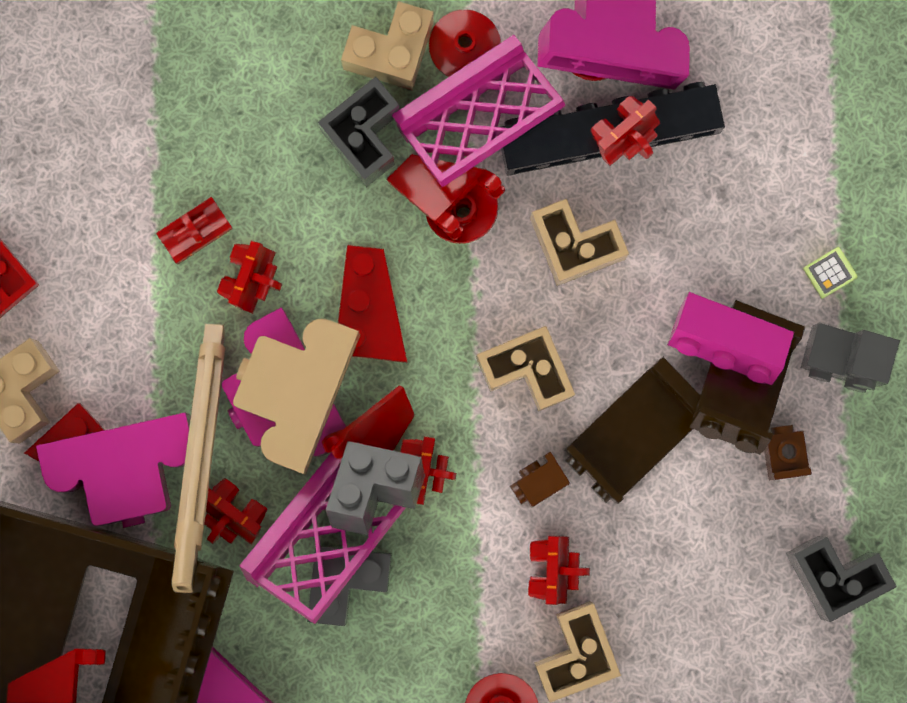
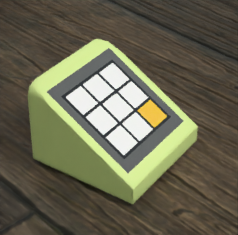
(830, 272)

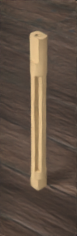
(198, 458)

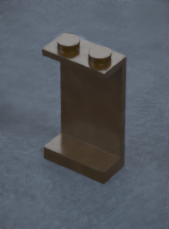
(737, 407)
(635, 432)

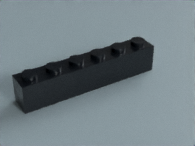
(569, 139)

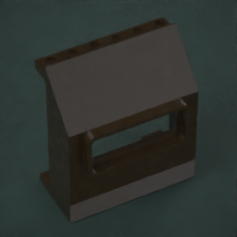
(164, 633)

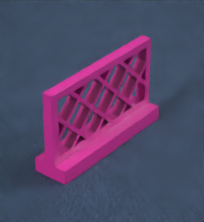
(463, 92)
(294, 525)

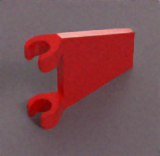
(424, 191)
(377, 427)
(55, 680)

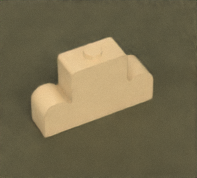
(295, 389)

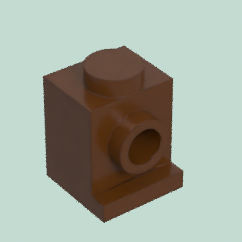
(777, 465)
(539, 481)

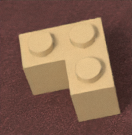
(393, 56)
(572, 252)
(531, 358)
(20, 374)
(586, 661)

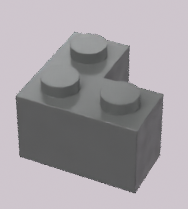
(354, 126)
(857, 358)
(371, 477)
(370, 576)
(838, 587)

